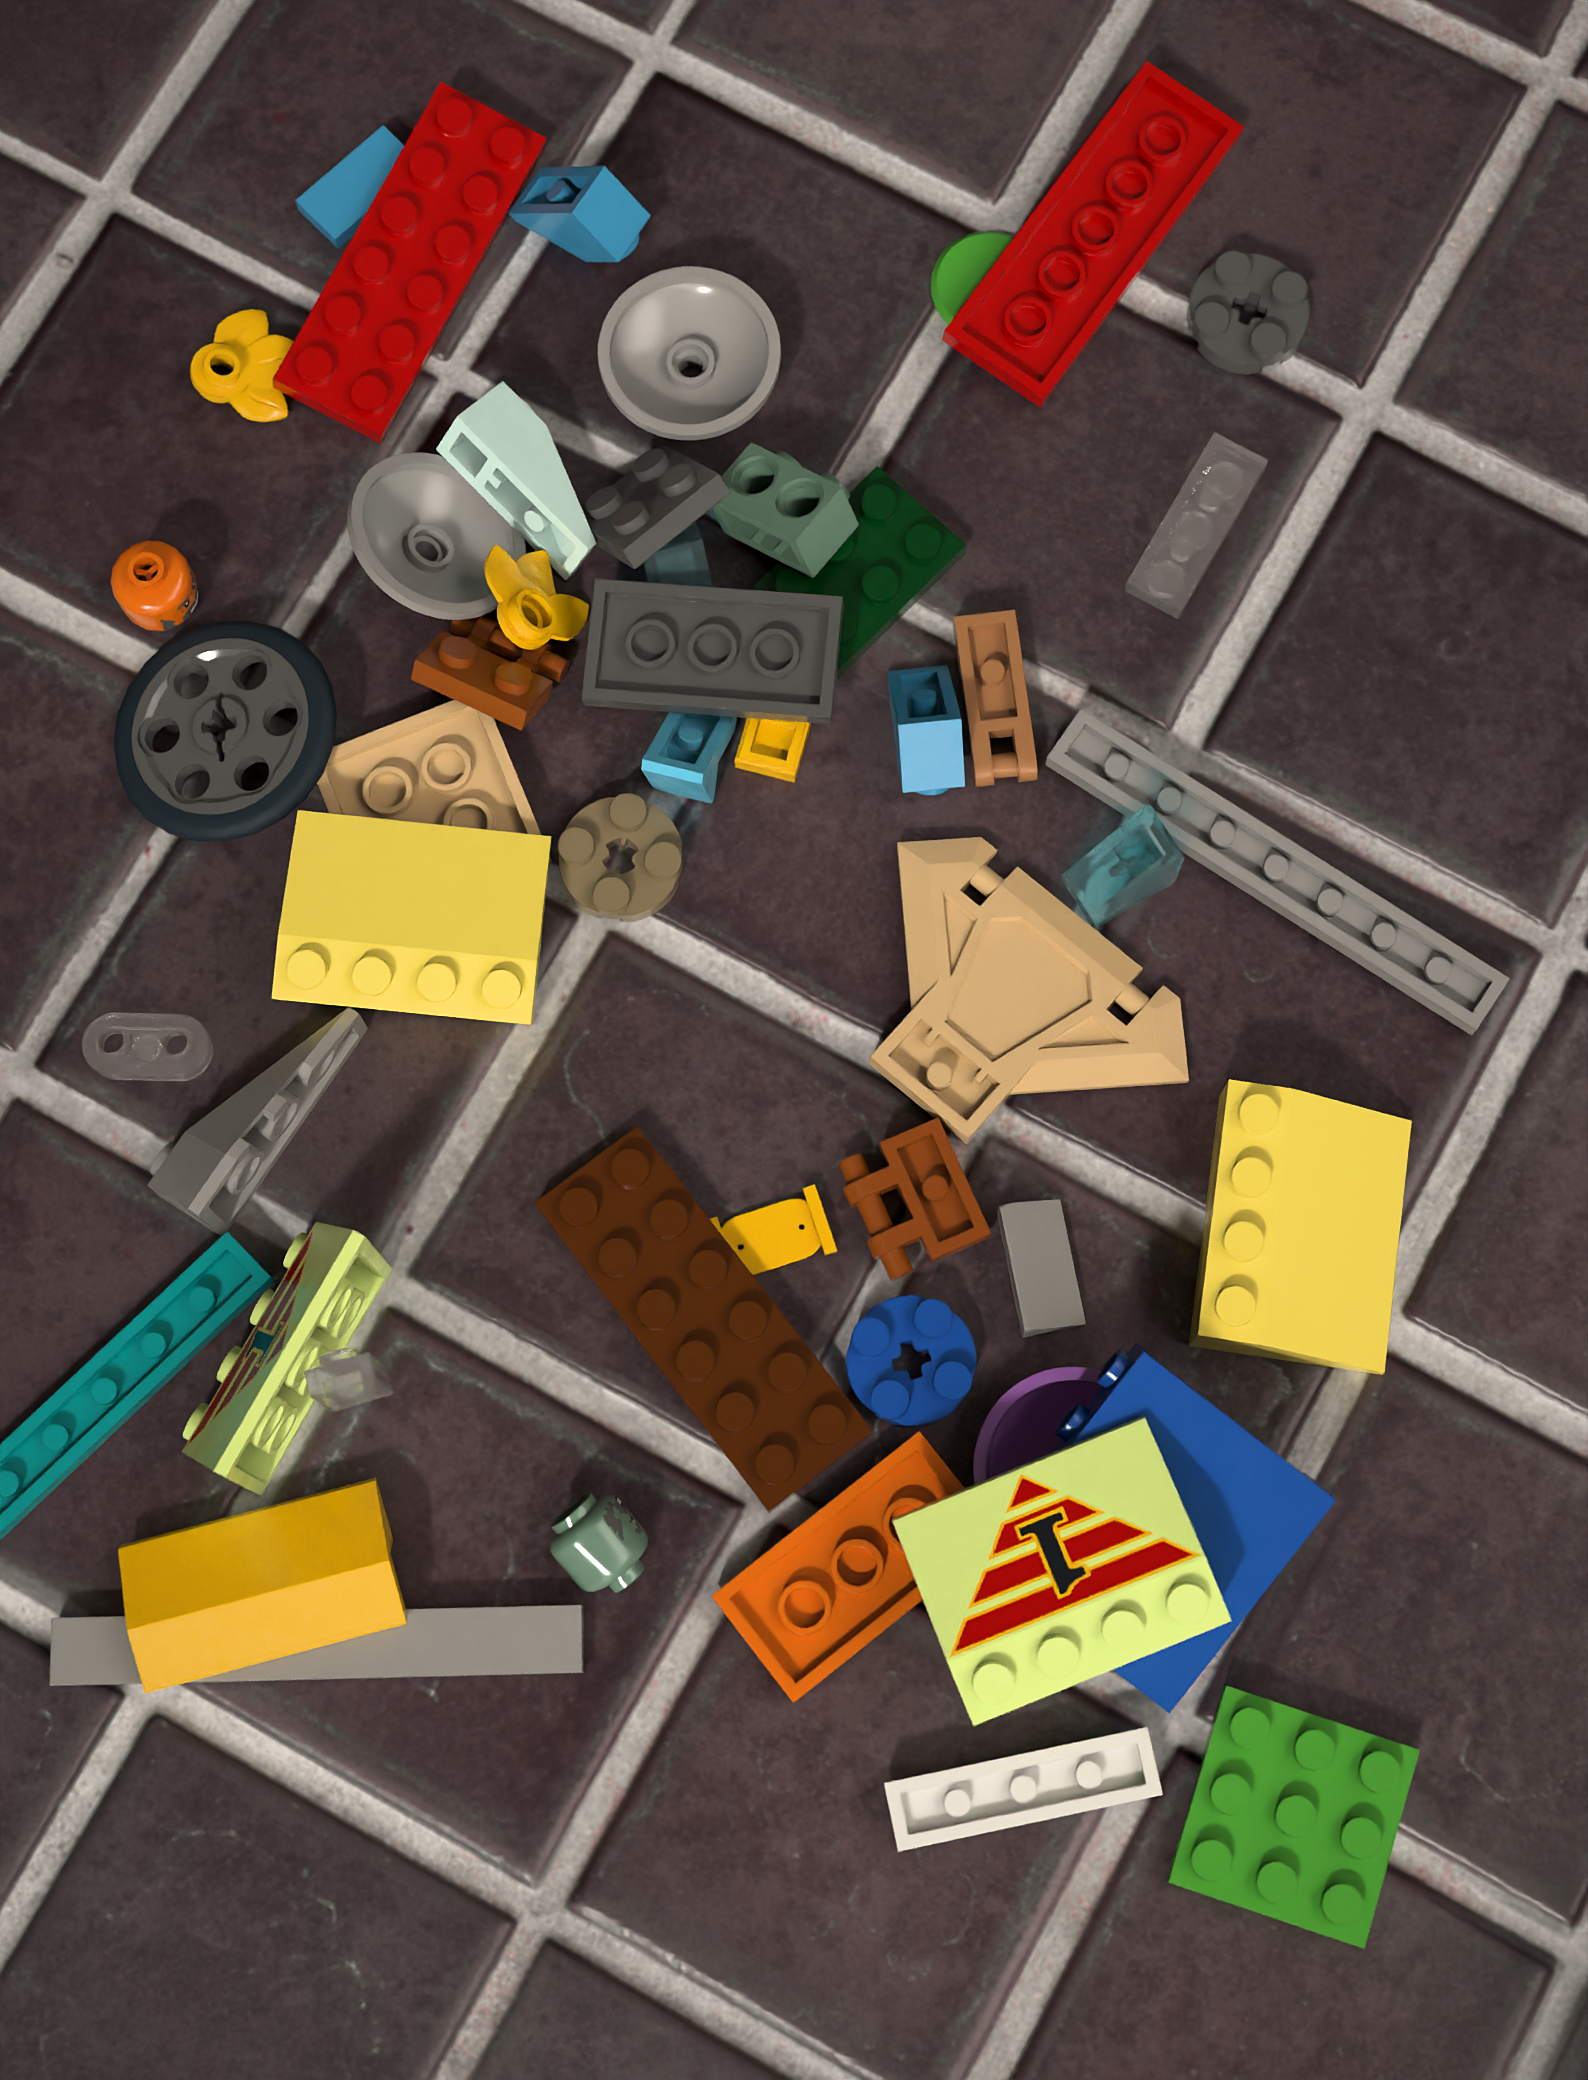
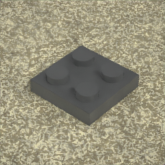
(651, 504)

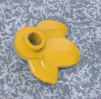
(253, 358)
(528, 602)

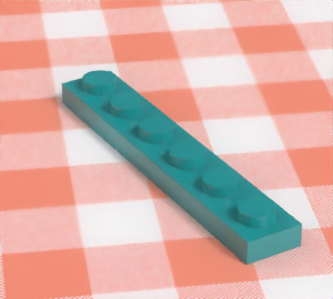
(125, 1375)

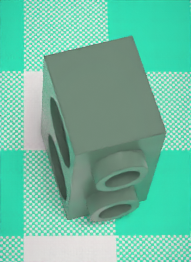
(785, 509)

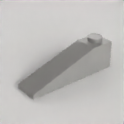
(236, 1144)

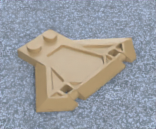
(1013, 994)

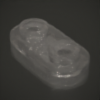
(145, 1047)

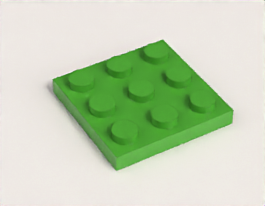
(1293, 1816)

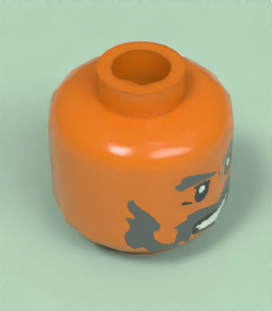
(154, 585)

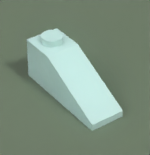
(518, 471)

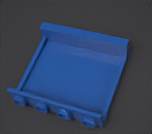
(1237, 1492)

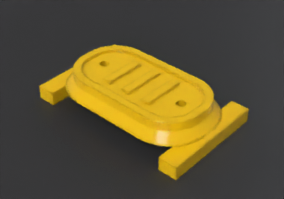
(773, 1233)

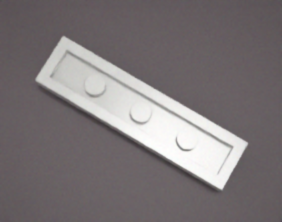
(1022, 1789)

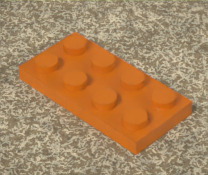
(837, 1573)

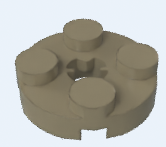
(586, 847)

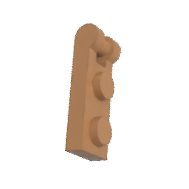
(994, 696)

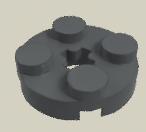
(1254, 280)

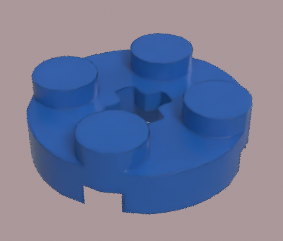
(929, 1328)

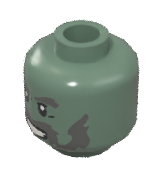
(599, 1543)

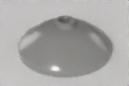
(681, 322)
(427, 509)

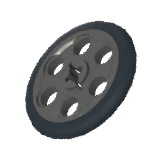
(294, 759)

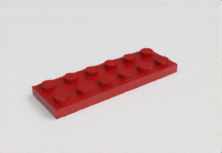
(1092, 234)
(409, 263)

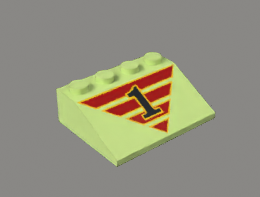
(263, 1386)
(1060, 1570)

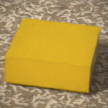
(772, 747)

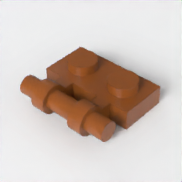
(486, 682)
(932, 1189)

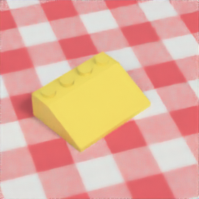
(412, 918)
(1300, 1229)

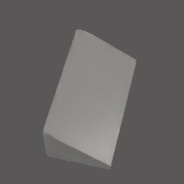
(1040, 1266)

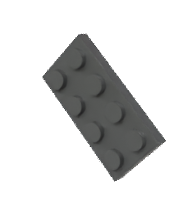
(713, 651)

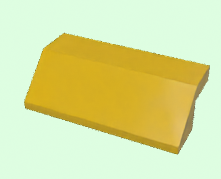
(260, 1585)

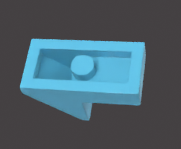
(687, 754)

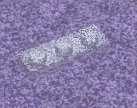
(1196, 525)

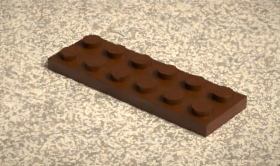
(704, 1319)

